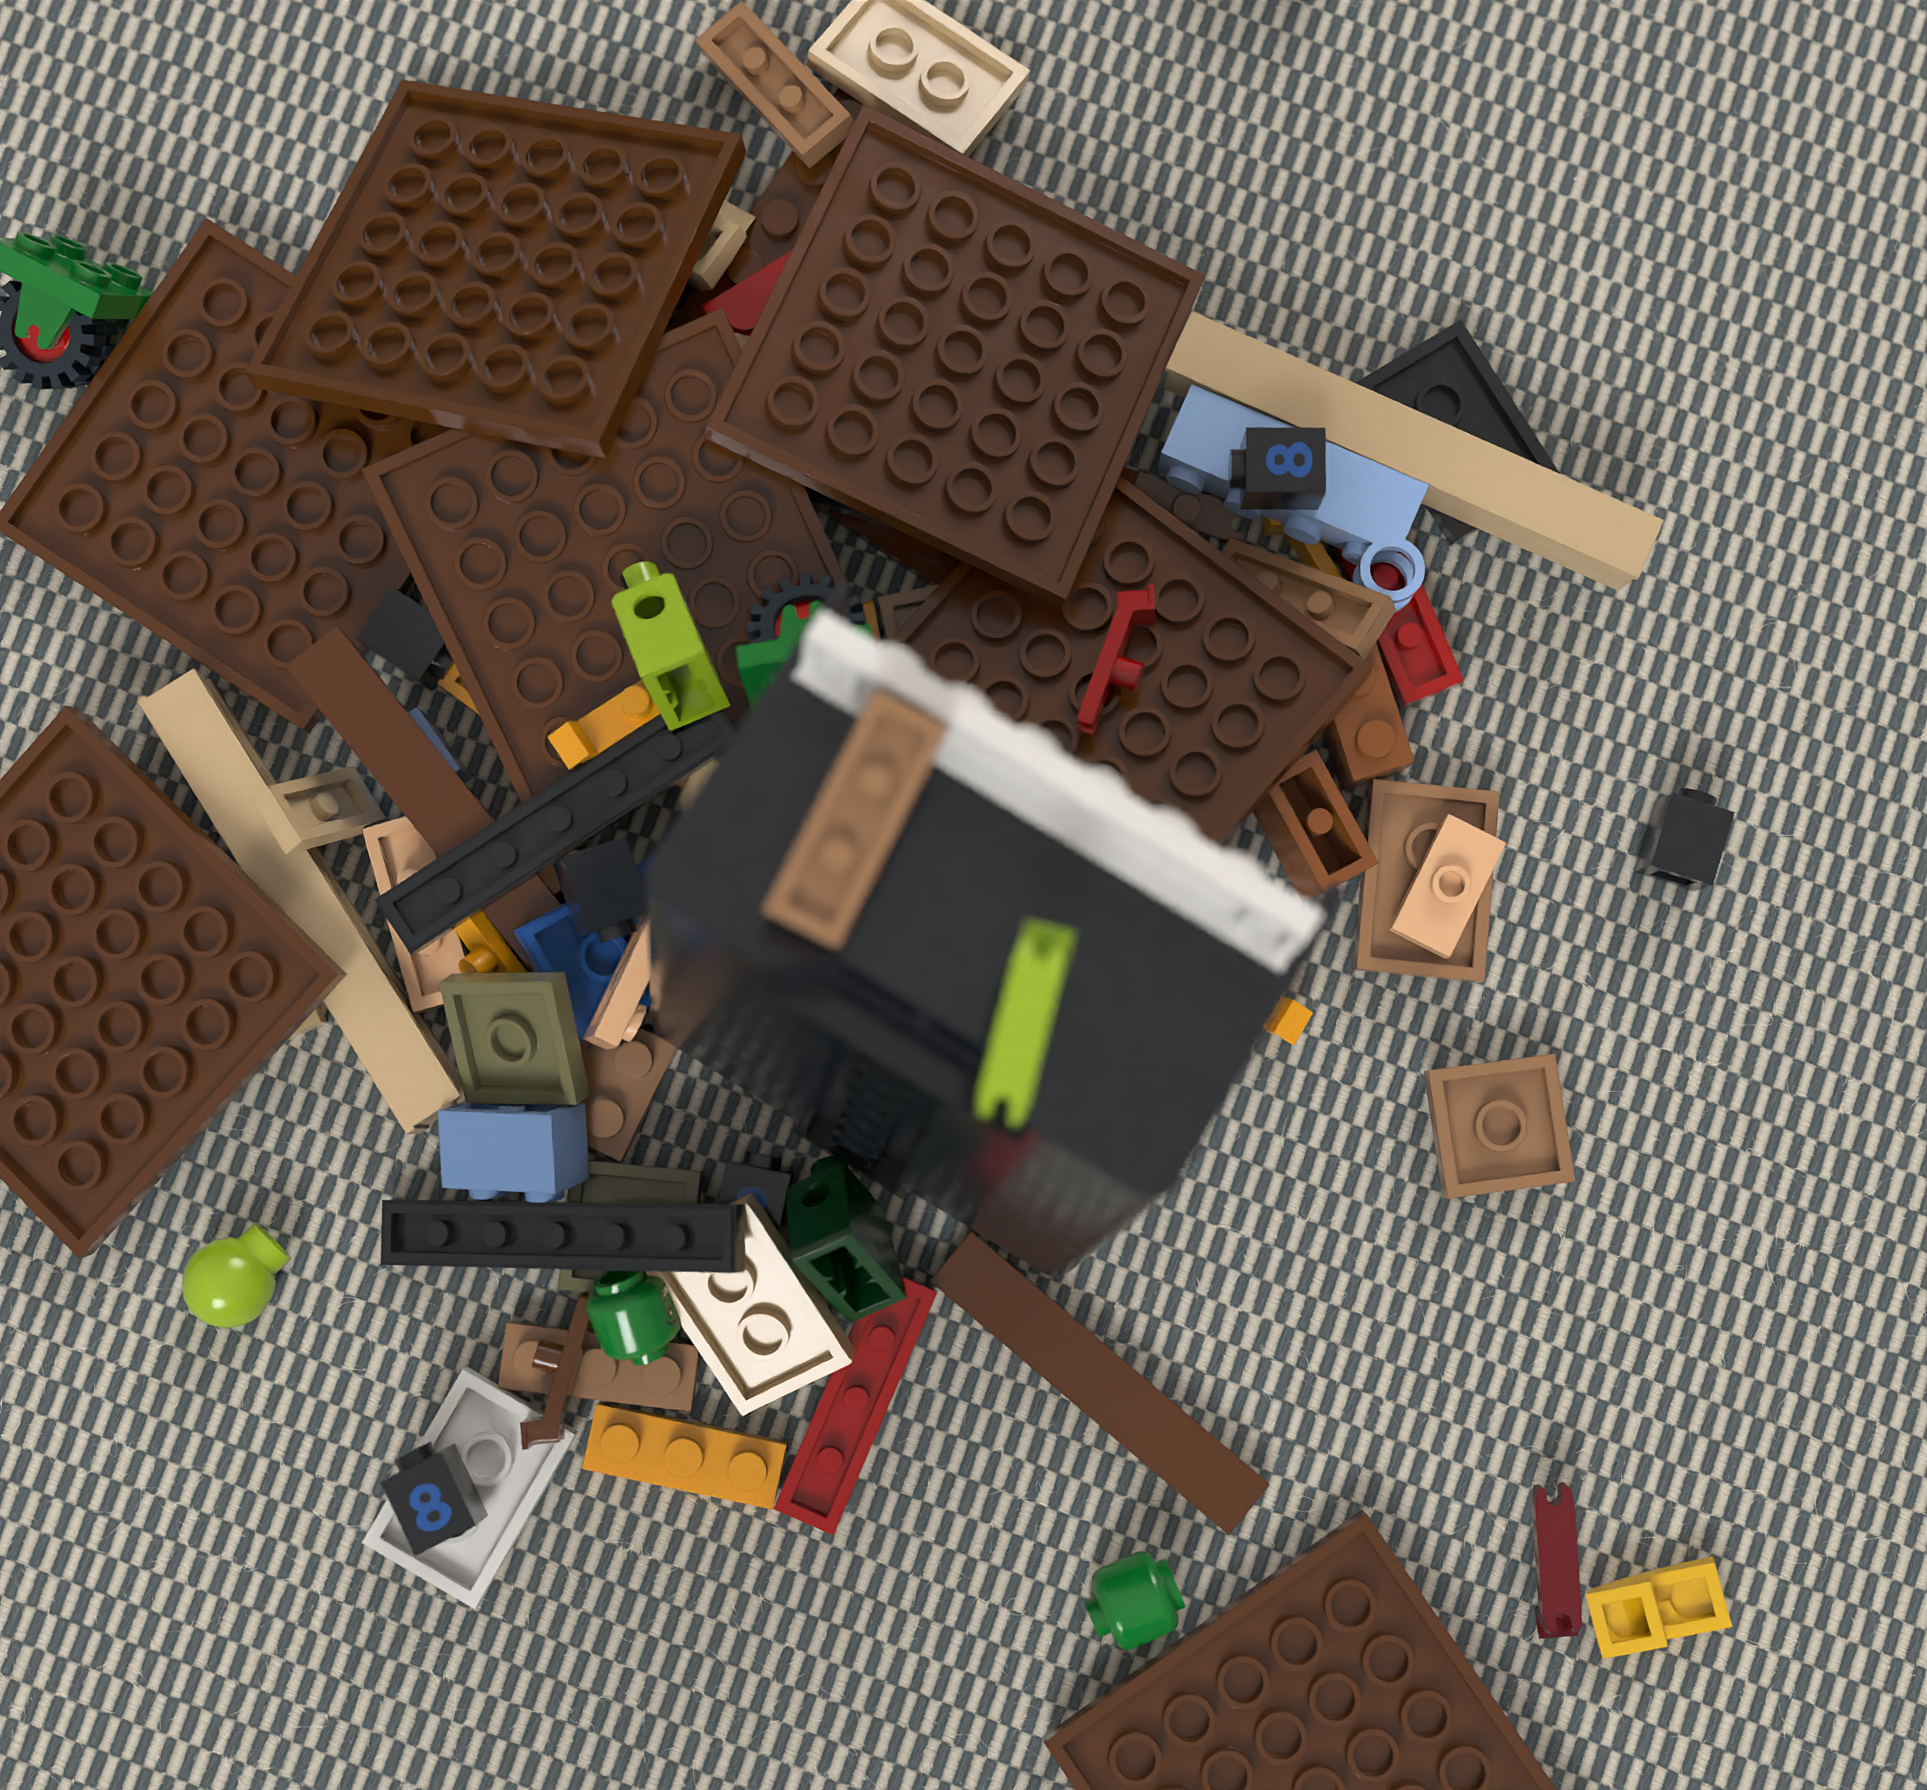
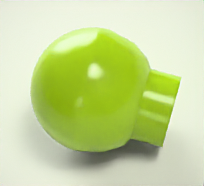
(233, 1278)

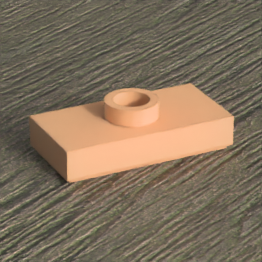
(1447, 886)

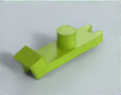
(1025, 1019)

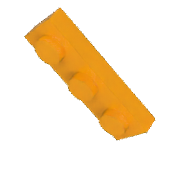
(685, 1455)

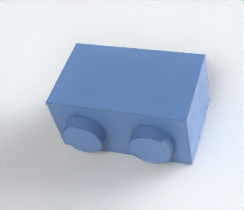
(513, 1149)

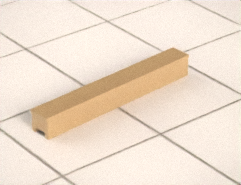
(1463, 472)
(370, 999)

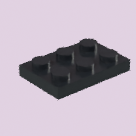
(1458, 386)

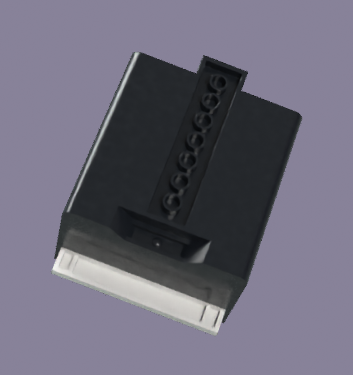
(892, 1031)

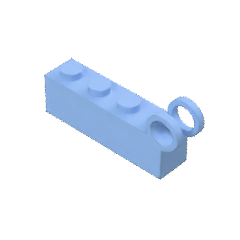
(1364, 503)

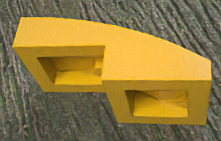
(1657, 1606)

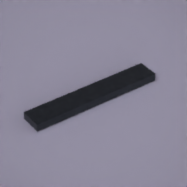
(550, 827)
(565, 1235)

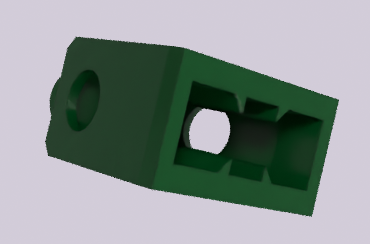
(836, 1214)

